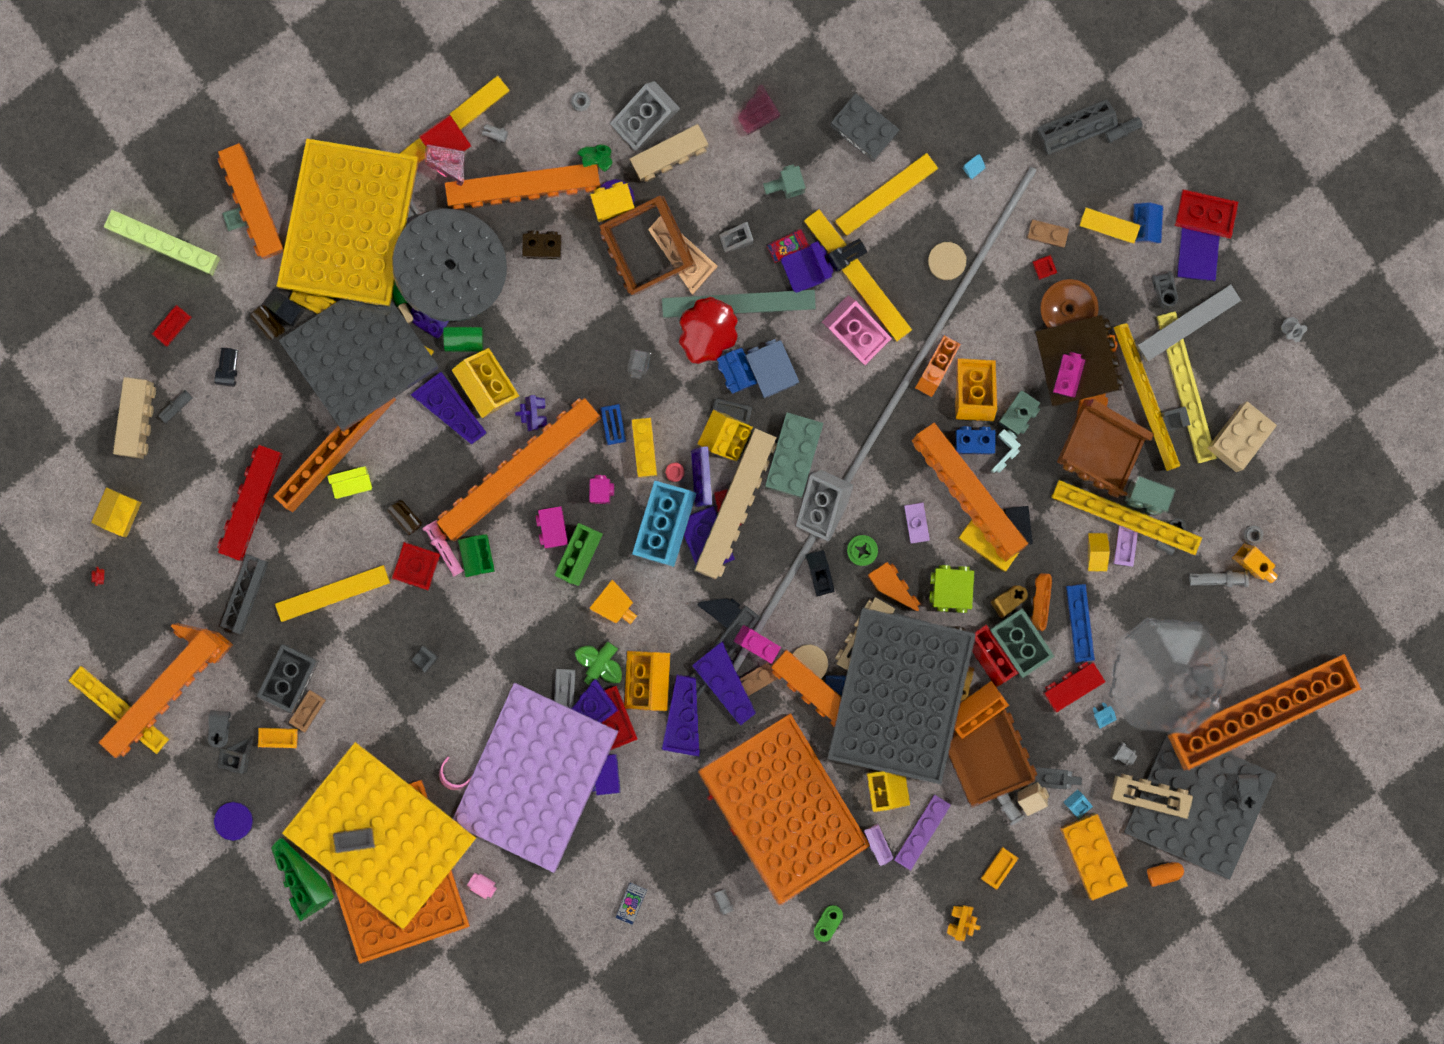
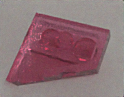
(759, 112)
(446, 162)

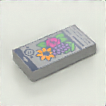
(631, 903)

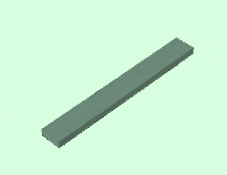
(747, 302)

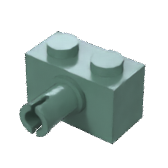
(789, 181)
(1019, 413)

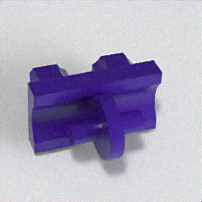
(529, 413)

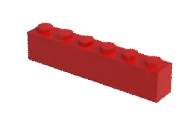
(250, 502)

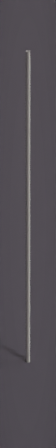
(896, 397)

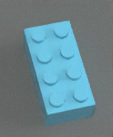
(664, 523)

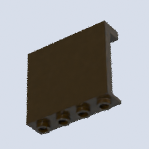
(1094, 344)

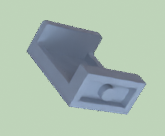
(772, 368)

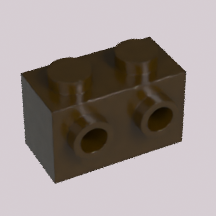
(542, 245)

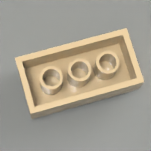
(134, 418)

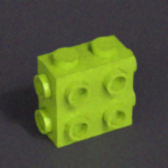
(952, 588)

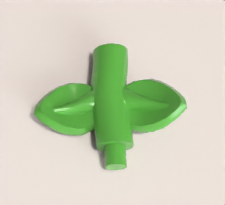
(599, 663)

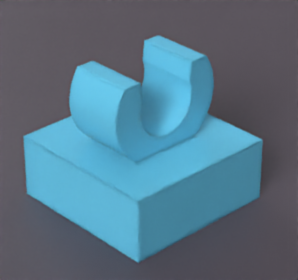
(1105, 716)

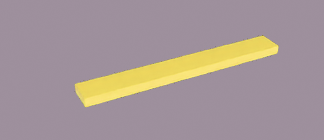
(1188, 394)

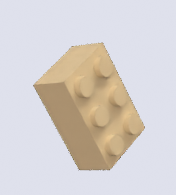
(1241, 436)

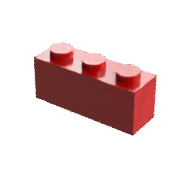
(992, 657)
(1073, 686)

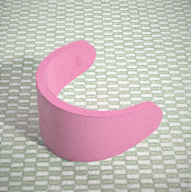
(447, 784)

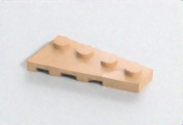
(694, 276)

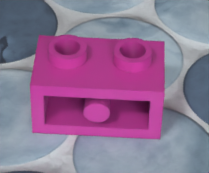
(601, 490)

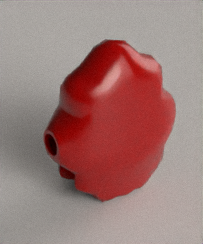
(707, 330)

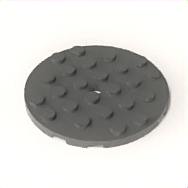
(453, 237)

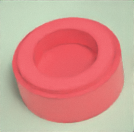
(675, 472)

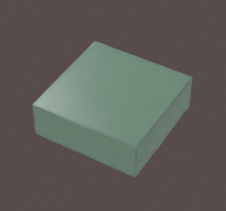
(233, 219)

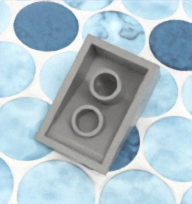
(644, 115)
(823, 504)

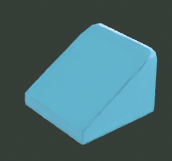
(974, 166)
(1078, 804)

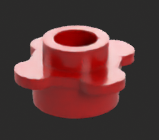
(97, 576)

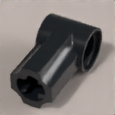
(844, 256)
(227, 371)

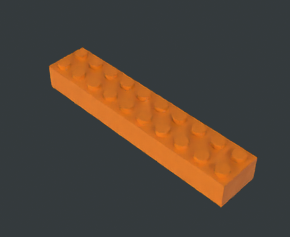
(518, 469)
(1265, 712)

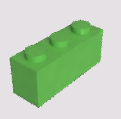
(578, 554)

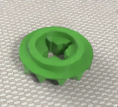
(871, 547)

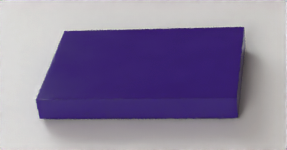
(1197, 255)
(701, 476)
(698, 530)

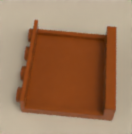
(1103, 447)
(991, 760)

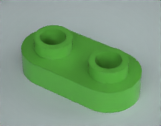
(827, 923)

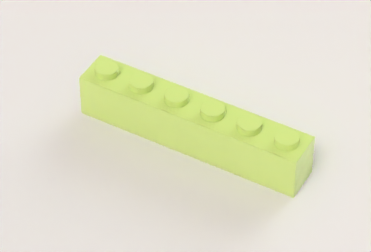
(162, 242)

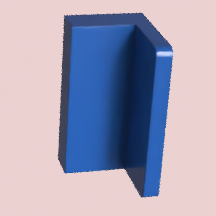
(1150, 218)

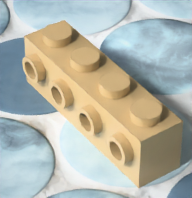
(668, 153)

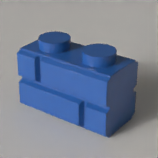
(736, 371)

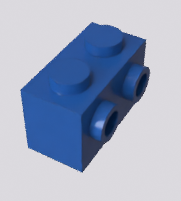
(975, 441)

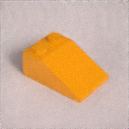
(976, 390)

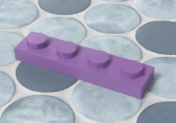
(922, 832)

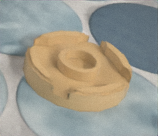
(947, 261)
(813, 658)

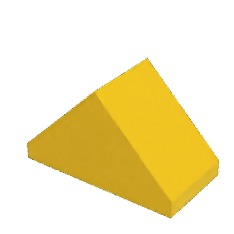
(1098, 552)

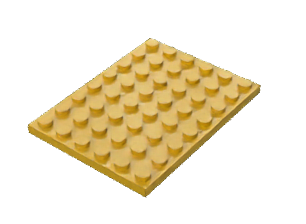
(347, 222)
(411, 835)

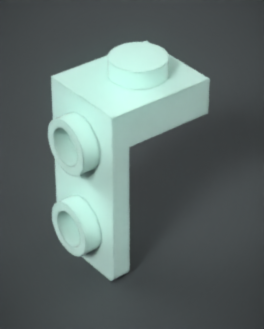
(1009, 439)

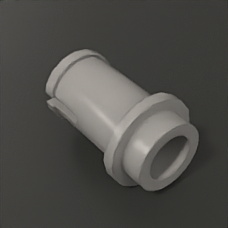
(496, 133)
(723, 902)

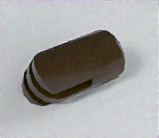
(267, 322)
(404, 517)

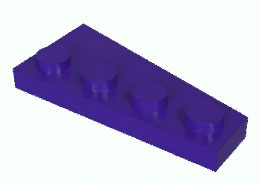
(447, 405)
(720, 675)
(595, 703)
(682, 720)

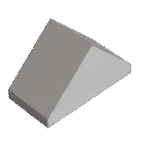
(736, 237)

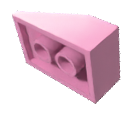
(856, 329)

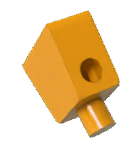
(1255, 562)
(614, 604)

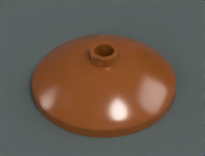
(1068, 293)

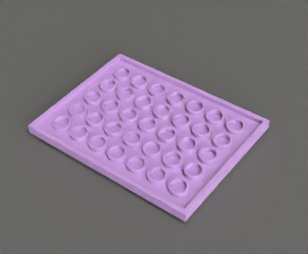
(535, 777)

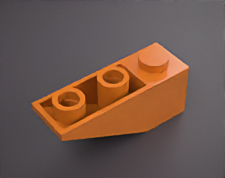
(938, 366)
(888, 583)
(190, 632)

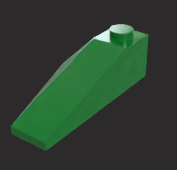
(306, 885)

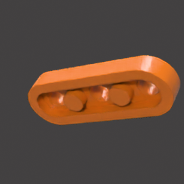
(1041, 601)

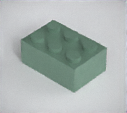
(1148, 495)
(1022, 643)

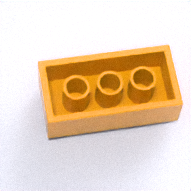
(1093, 856)

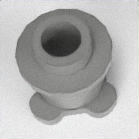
(1293, 329)
(1125, 754)

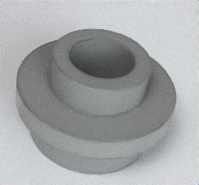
(578, 95)
(1259, 533)

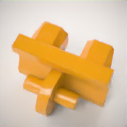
(959, 931)

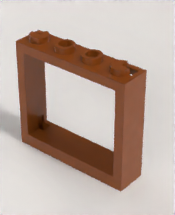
(673, 229)

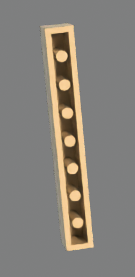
(735, 504)

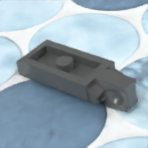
(1056, 778)

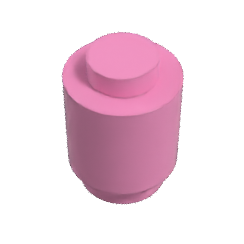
(482, 885)

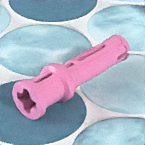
(439, 540)

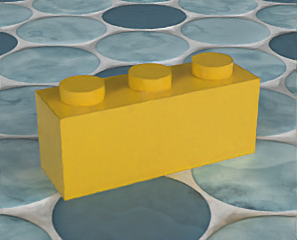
(644, 447)
(975, 539)

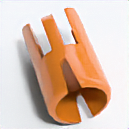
(1165, 873)

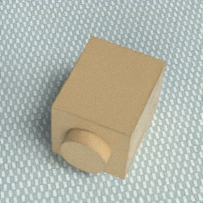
(1033, 798)

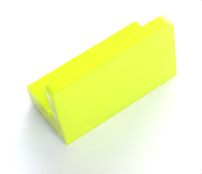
(350, 482)

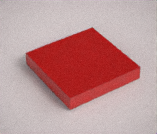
(446, 135)
(416, 566)

